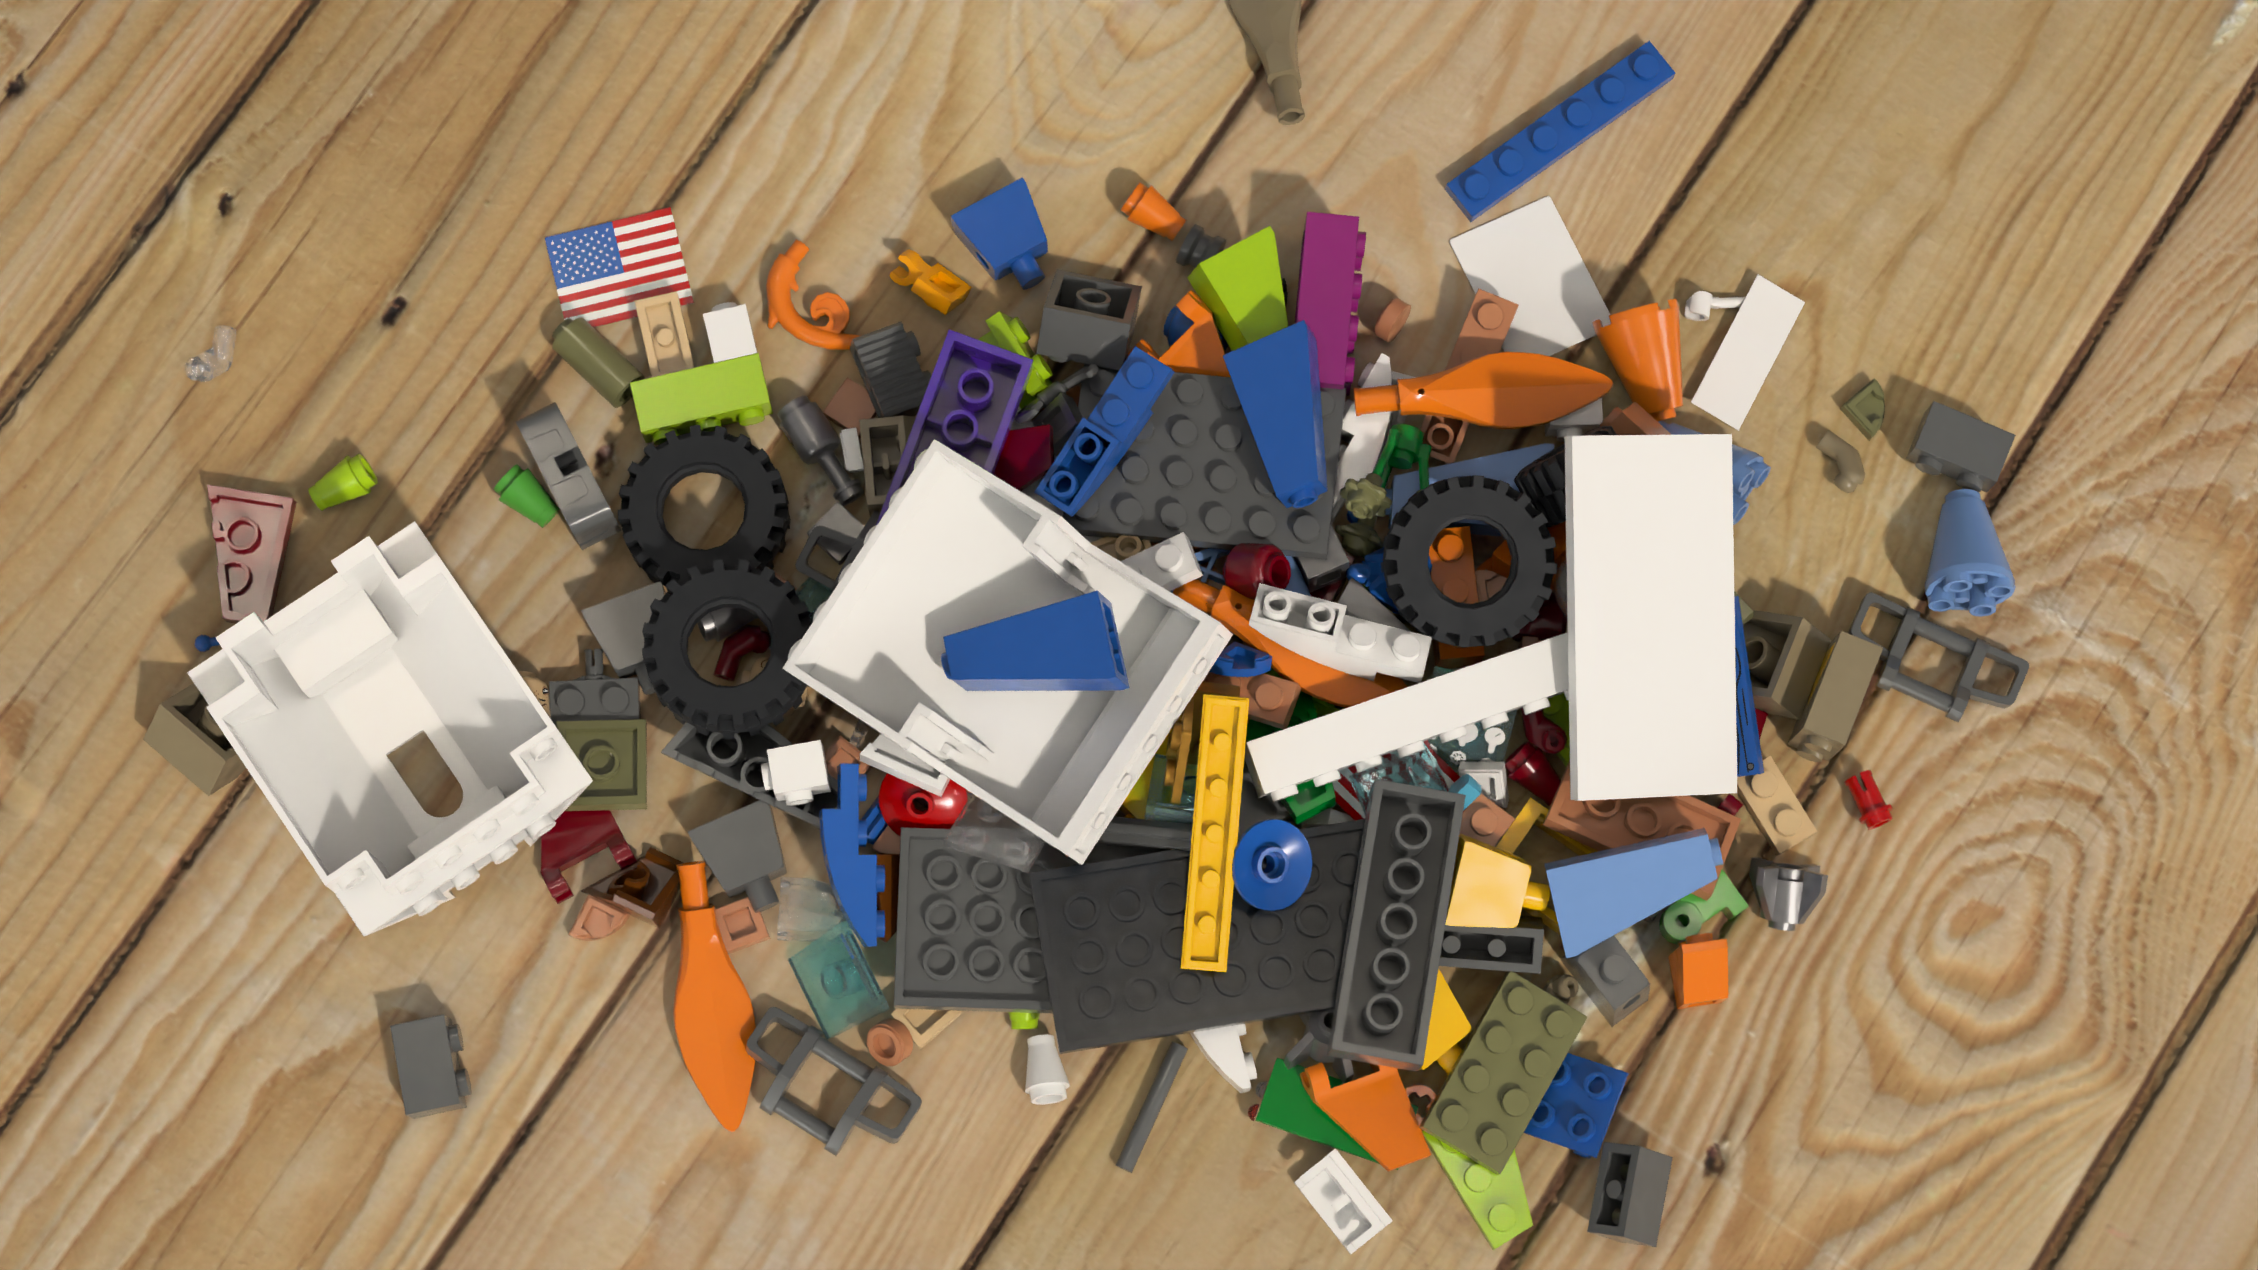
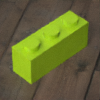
(702, 396)

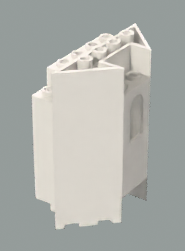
(353, 677)

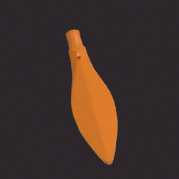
(1492, 391)
(1315, 679)
(711, 1005)

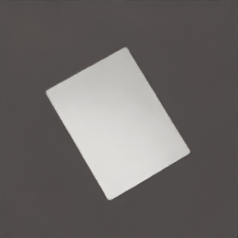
(1535, 265)

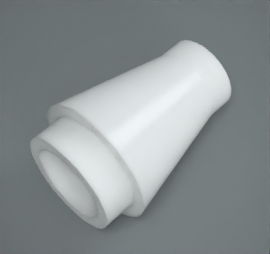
(1045, 1073)

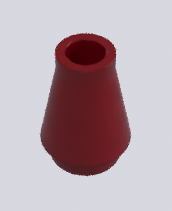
(1533, 771)

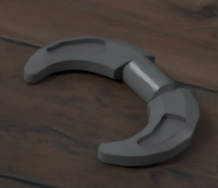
(1047, 395)

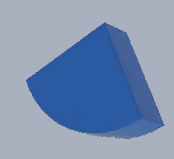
(1241, 661)

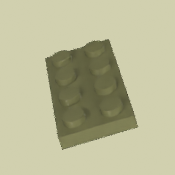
(1503, 1072)

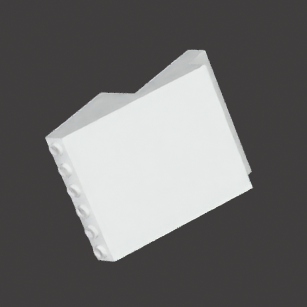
(970, 553)

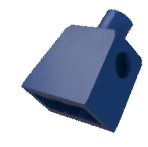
(1004, 234)

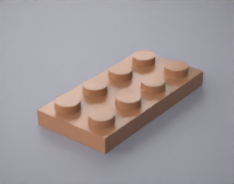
(1635, 820)

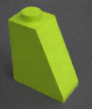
(1244, 289)

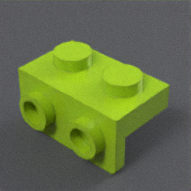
(1013, 336)

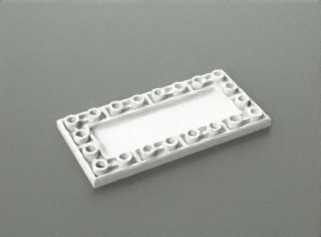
(1650, 615)

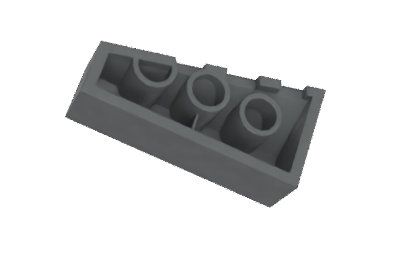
(739, 765)

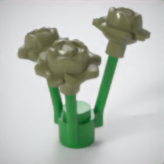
(1368, 495)

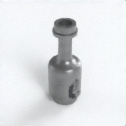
(816, 442)

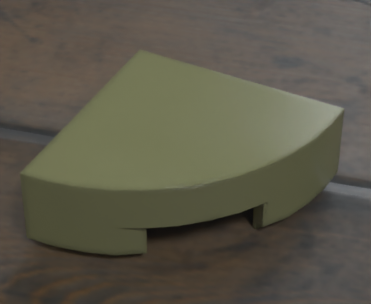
(1866, 409)

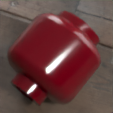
(1255, 564)

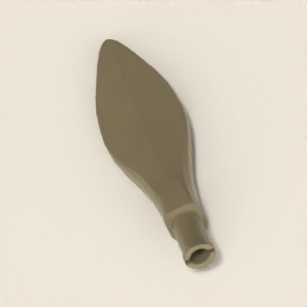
(1274, 34)

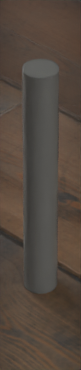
(1151, 1107)

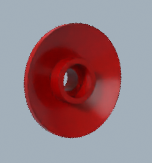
(899, 811)

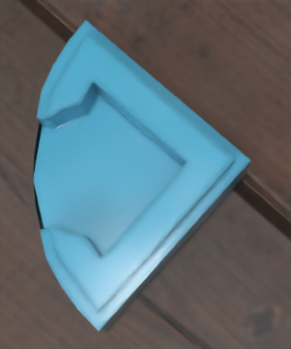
(1468, 786)

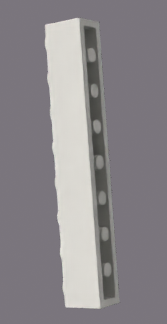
(1408, 718)

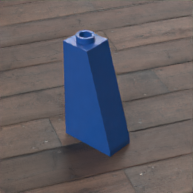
(1283, 406)
(1043, 649)

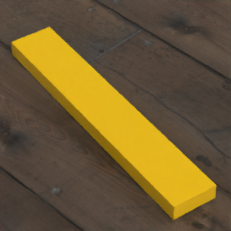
(1214, 832)

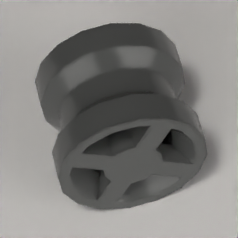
(1199, 247)

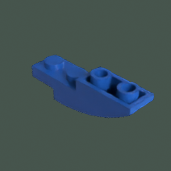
(1106, 434)
(852, 876)

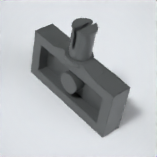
(595, 695)

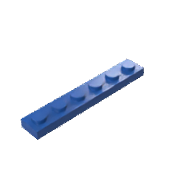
(1559, 131)

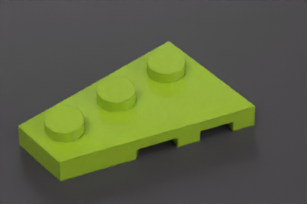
(1492, 1199)

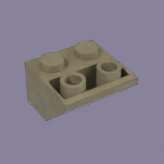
(882, 449)

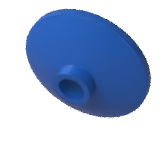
(1286, 869)

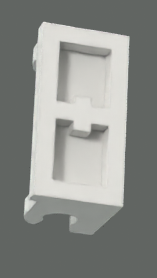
(1343, 1201)

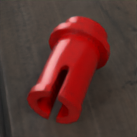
(1869, 802)

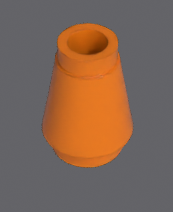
(1153, 212)

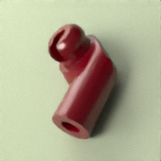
(736, 646)
(1543, 732)

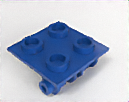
(1578, 1105)

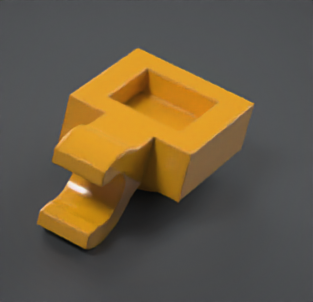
(933, 284)

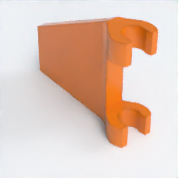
(1199, 347)
(1371, 1112)

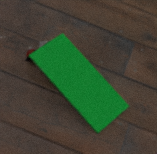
(1292, 1110)

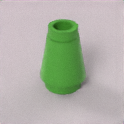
(526, 496)

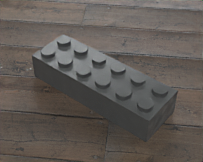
(1396, 925)

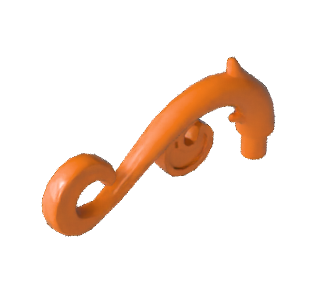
(781, 309)

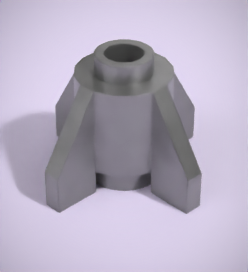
(1786, 891)
(1316, 1044)

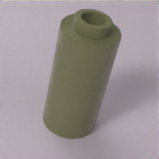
(596, 360)

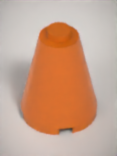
(1647, 356)

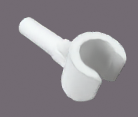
(1701, 302)

